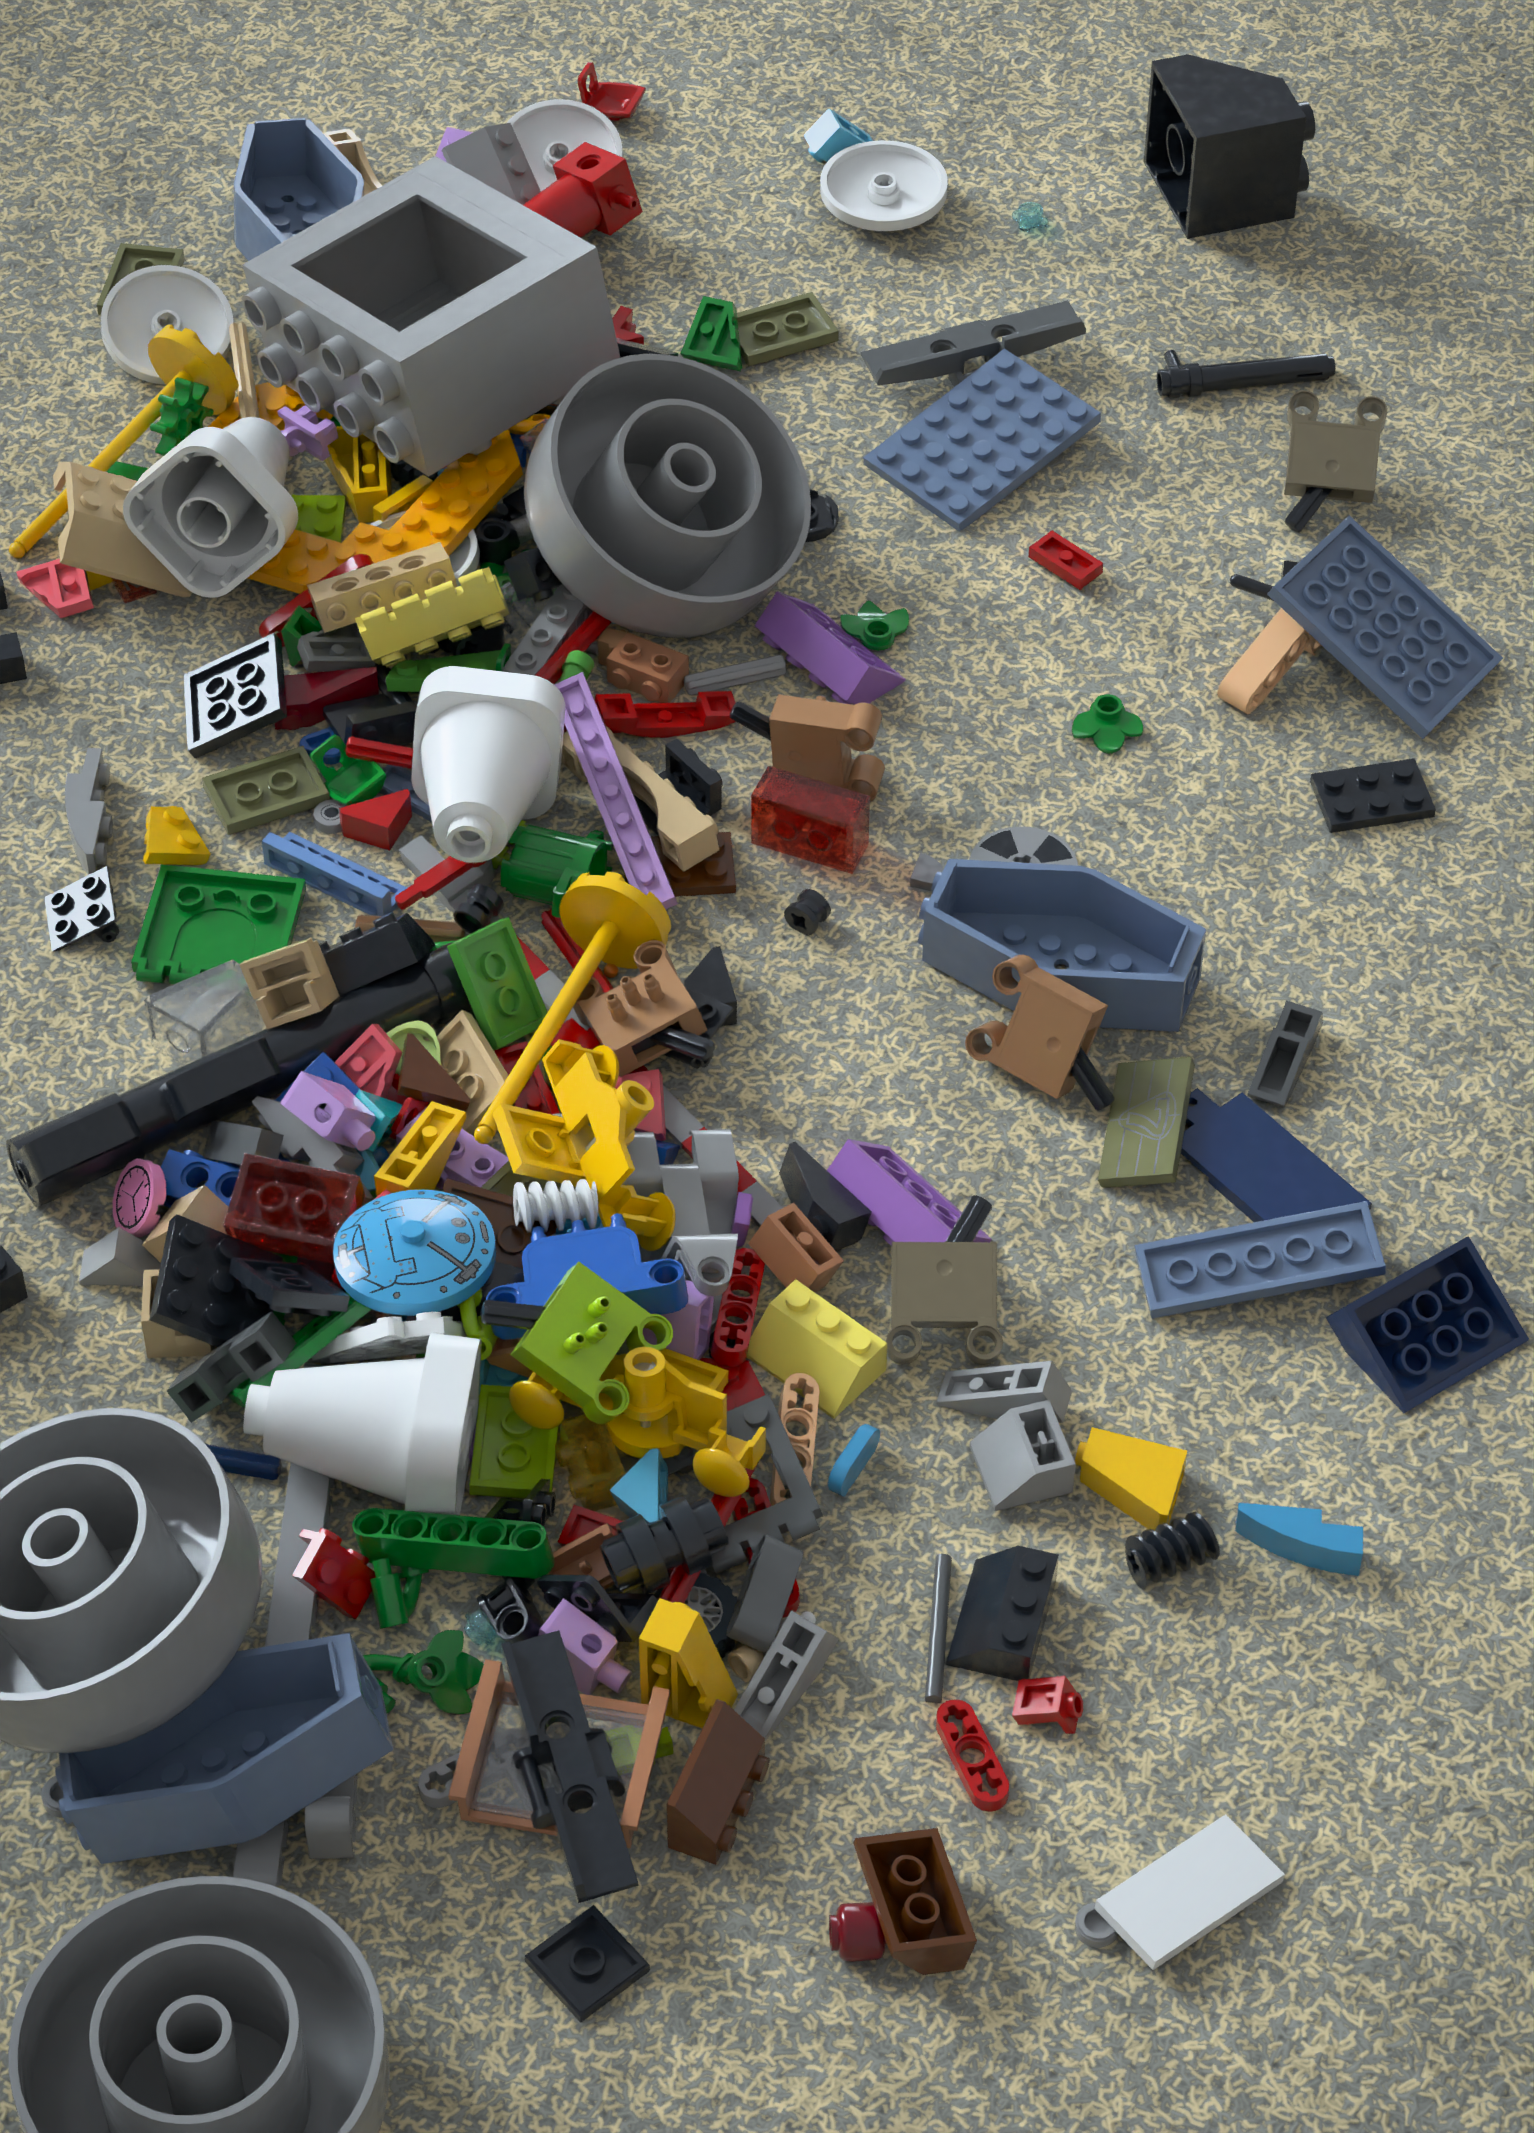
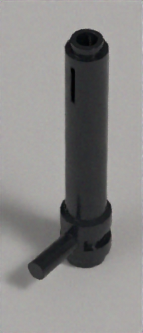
(1195, 379)

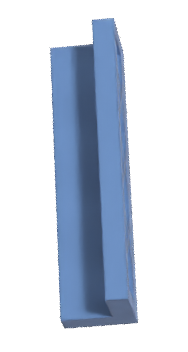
(331, 873)

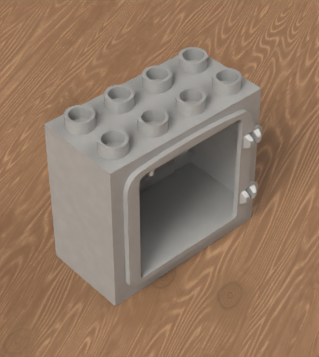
(430, 315)

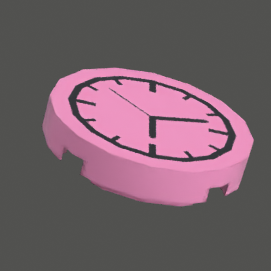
(138, 1196)

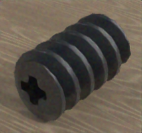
(1170, 1545)

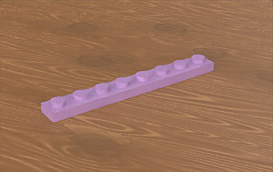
(613, 791)

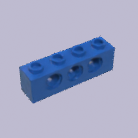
(189, 1168)

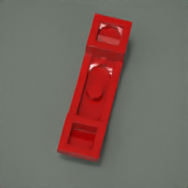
(666, 719)

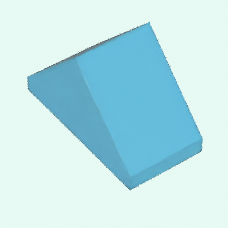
(643, 1487)

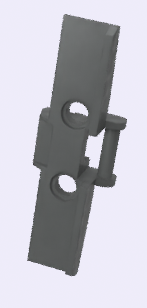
(1020, 334)

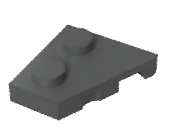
(334, 650)

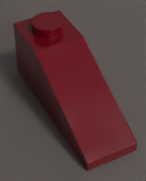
(312, 691)

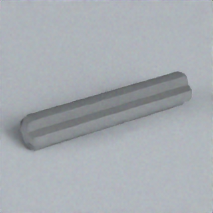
(735, 674)

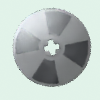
(1024, 846)

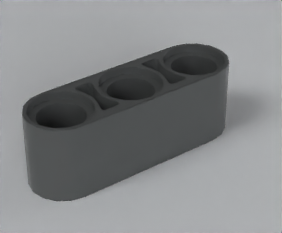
(764, 1593)

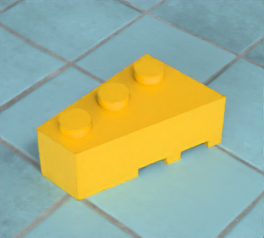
(360, 473)
(683, 1658)

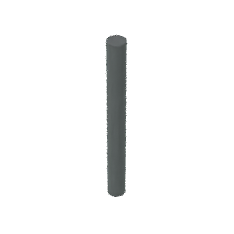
(938, 1628)

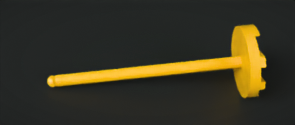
(172, 356)
(609, 925)

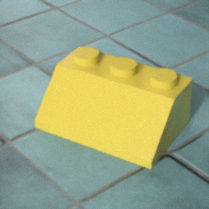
(815, 1338)

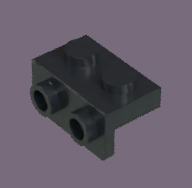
(535, 1507)

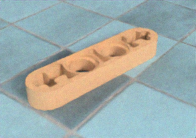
(806, 1415)

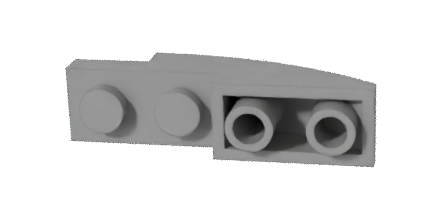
(87, 811)
(306, 1144)

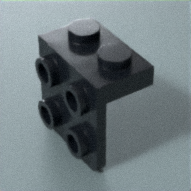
(372, 719)
(689, 779)
(618, 1613)

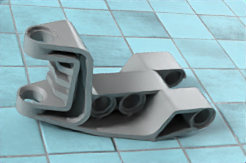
(703, 1205)

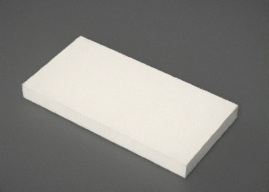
(1189, 1891)

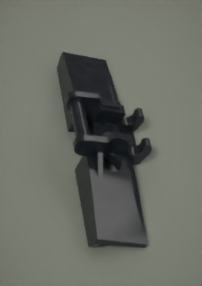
(583, 1762)

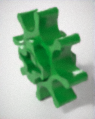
(180, 414)

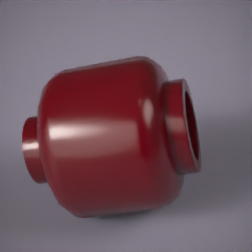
(856, 1932)

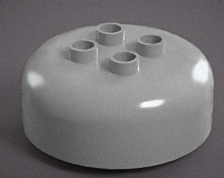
(666, 496)
(116, 1577)
(201, 2016)

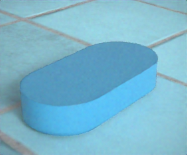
(853, 1459)

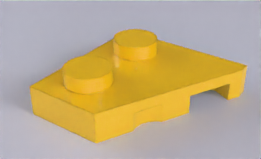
(173, 838)

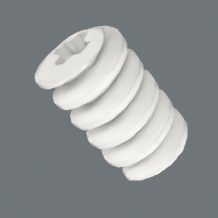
(555, 1204)

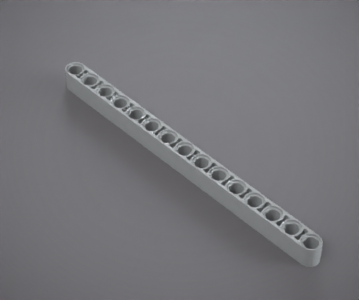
(290, 1620)

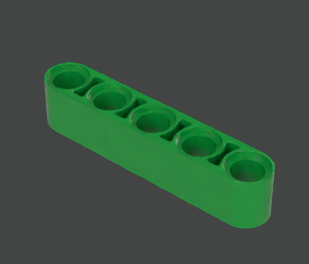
(454, 1542)

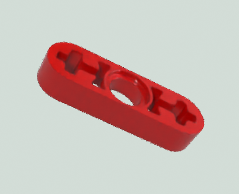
(974, 1738)

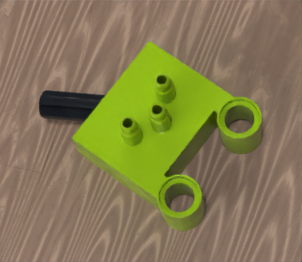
(578, 1336)

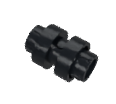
(647, 1552)

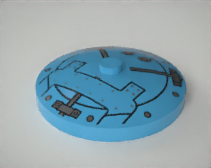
(414, 1252)

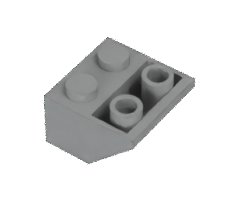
(1024, 1457)

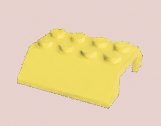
(443, 615)

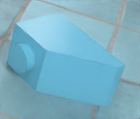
(833, 134)

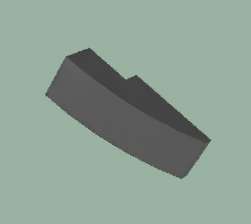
(1286, 1054)
(231, 1141)

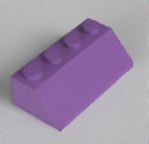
(826, 651)
(897, 1195)

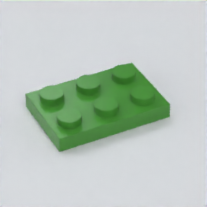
(498, 983)

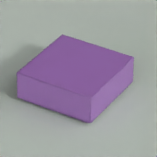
(742, 1217)

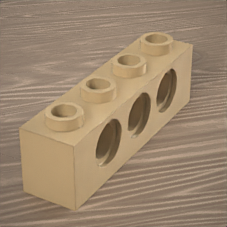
(378, 585)

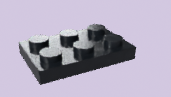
(1372, 795)
(289, 1286)

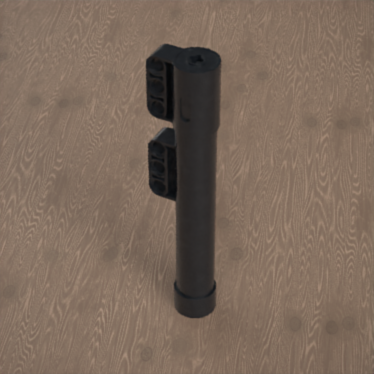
(128, 1125)

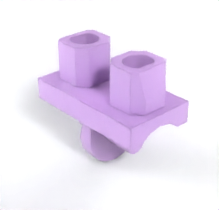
(306, 433)

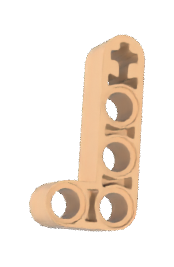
(1266, 662)

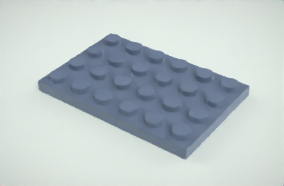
(982, 439)
(1385, 626)

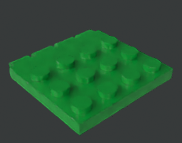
(212, 918)

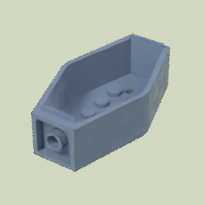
(287, 183)
(1108, 935)
(235, 1762)

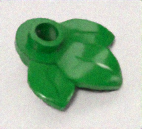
(874, 627)
(1107, 724)
(451, 1672)

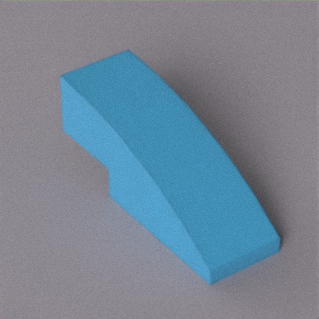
(1302, 1537)

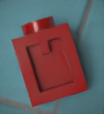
(1048, 1701)

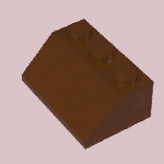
(716, 1785)
(917, 1900)

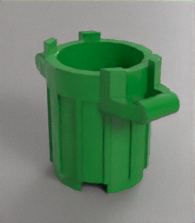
(550, 861)

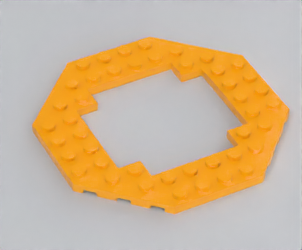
(441, 514)

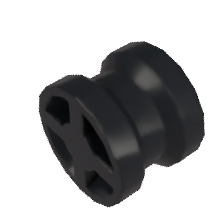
(807, 912)

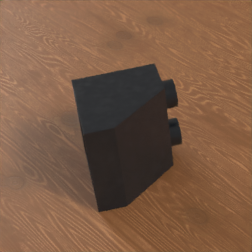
(1225, 144)

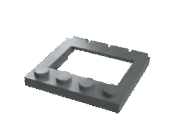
(793, 1515)

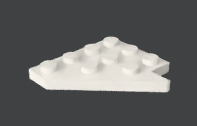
(388, 1338)

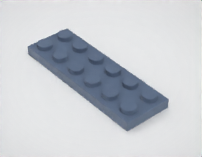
(1259, 1259)

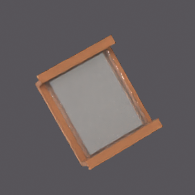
(494, 1790)

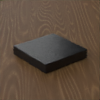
(587, 1963)

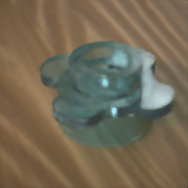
(1030, 216)

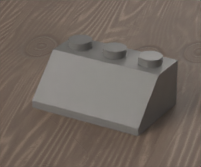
(496, 160)

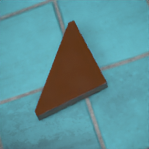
(426, 1079)

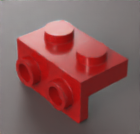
(334, 1572)

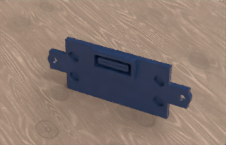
(1259, 1161)

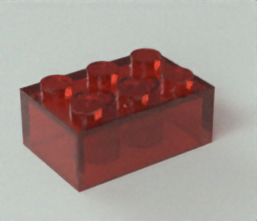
(810, 819)
(291, 1207)

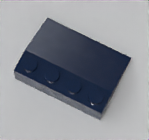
(1429, 1326)

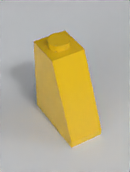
(1133, 1474)

